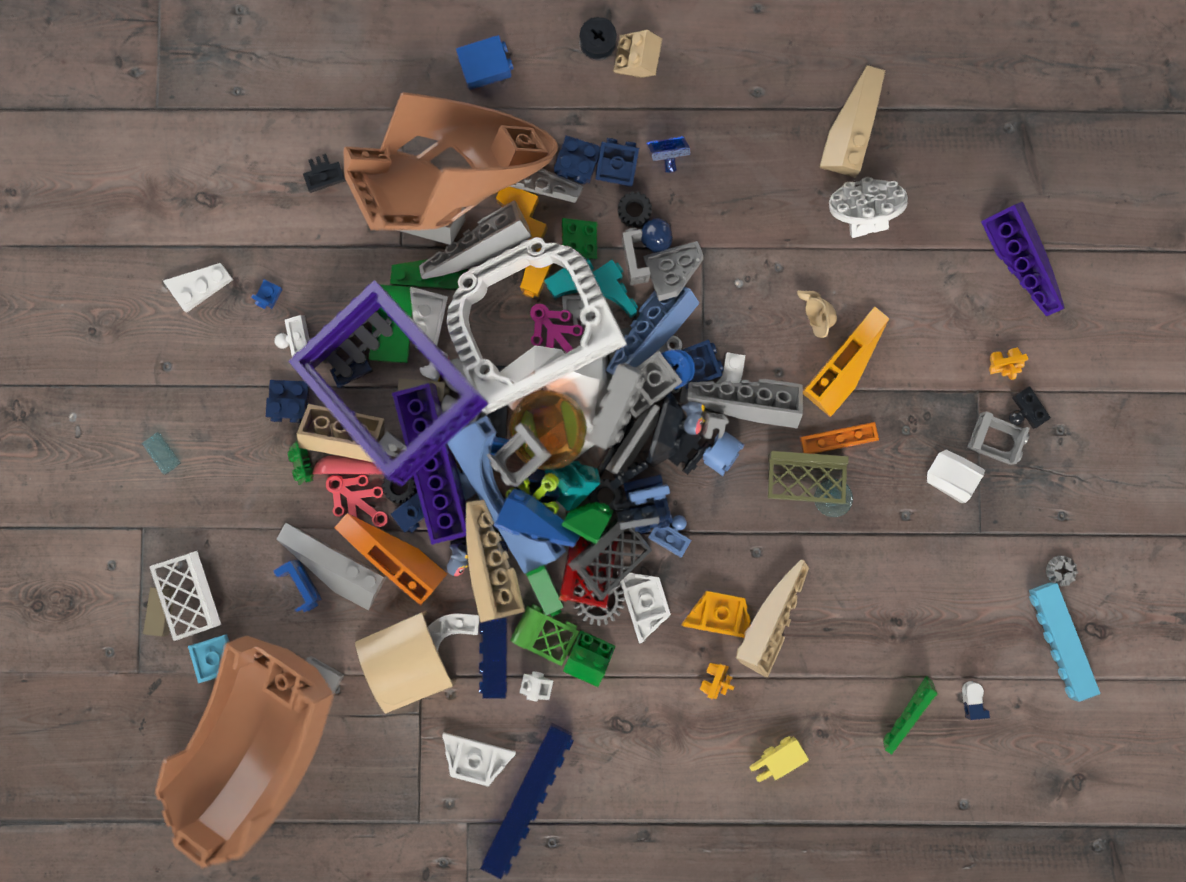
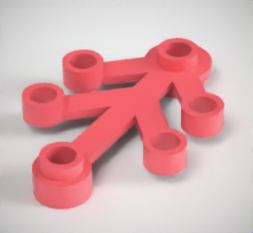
(354, 497)

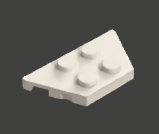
(645, 603)
(474, 759)

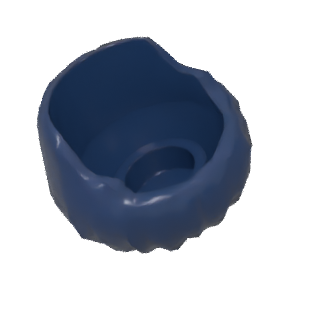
(657, 235)

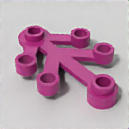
(553, 331)

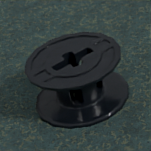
(598, 28)

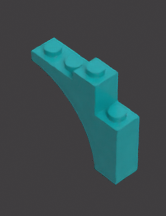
(607, 280)

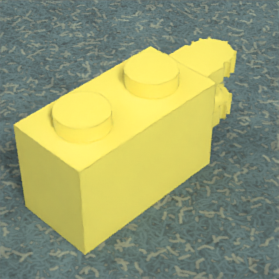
(780, 759)

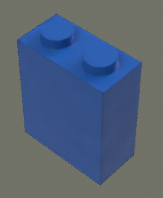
(484, 62)

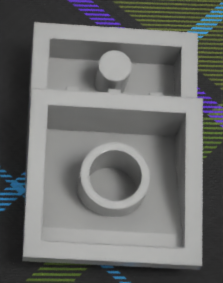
(658, 382)

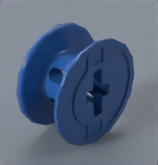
(686, 365)

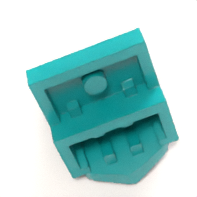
(575, 483)

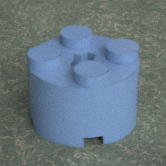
(723, 453)

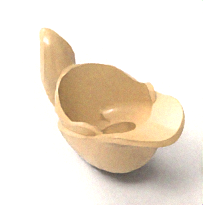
(819, 311)

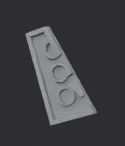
(551, 185)

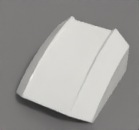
(954, 475)

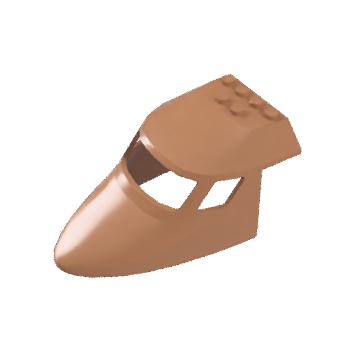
(412, 193)

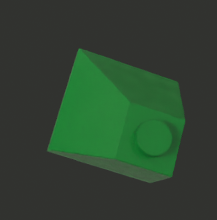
(588, 520)

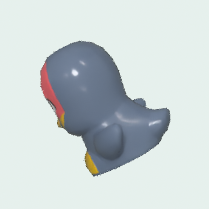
(694, 417)
(458, 560)

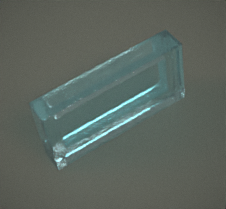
(161, 453)

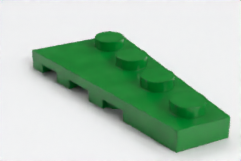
(409, 275)
(912, 712)

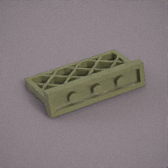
(812, 461)

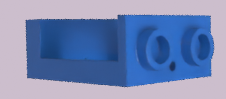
(302, 582)

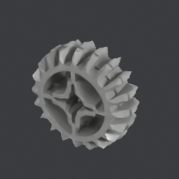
(609, 613)

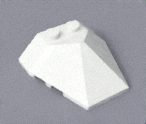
(585, 385)

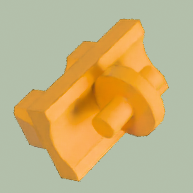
(1008, 366)
(713, 689)

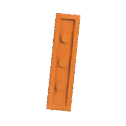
(839, 438)

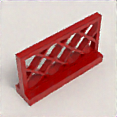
(571, 576)

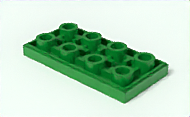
(396, 346)

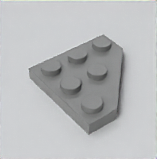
(673, 268)

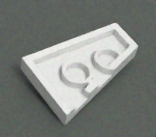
(198, 285)
(428, 311)

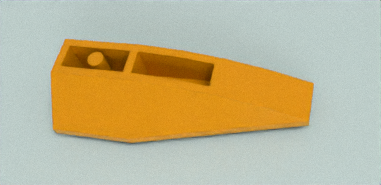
(845, 367)

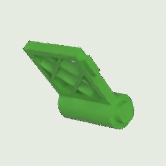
(531, 626)

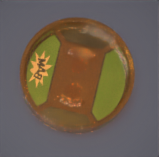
(555, 422)

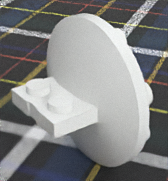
(868, 205)

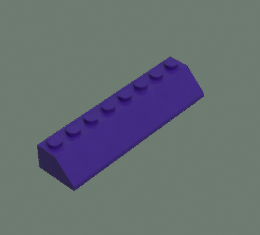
(438, 479)

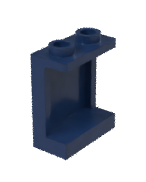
(662, 507)

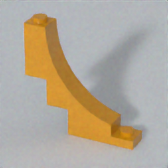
(533, 277)

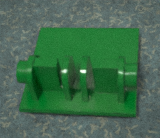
(580, 236)
(295, 456)

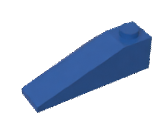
(529, 516)

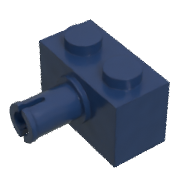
(409, 514)

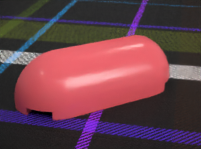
(344, 465)

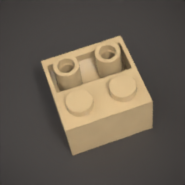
(638, 54)

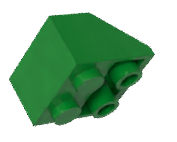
(589, 658)

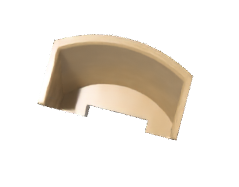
(402, 664)

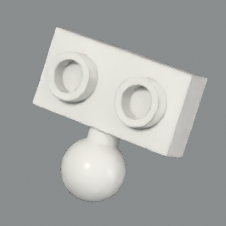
(296, 336)

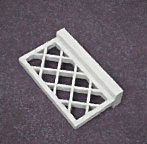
(202, 589)

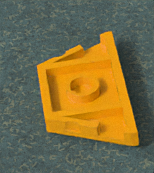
(719, 614)

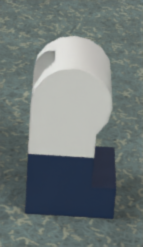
(972, 701)

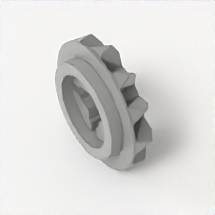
(1057, 563)

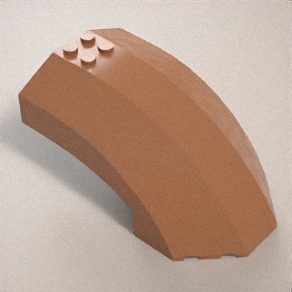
(244, 752)

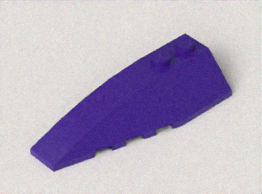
(1024, 254)

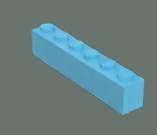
(1064, 642)

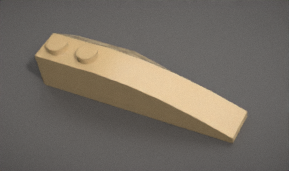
(853, 126)
(491, 576)
(765, 636)

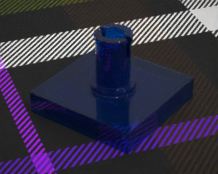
(668, 150)

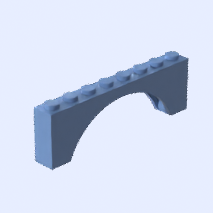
(471, 451)

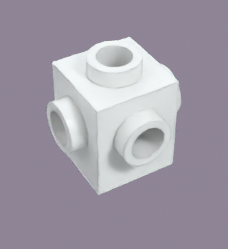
(536, 686)

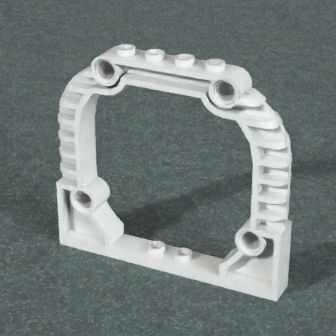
(599, 339)

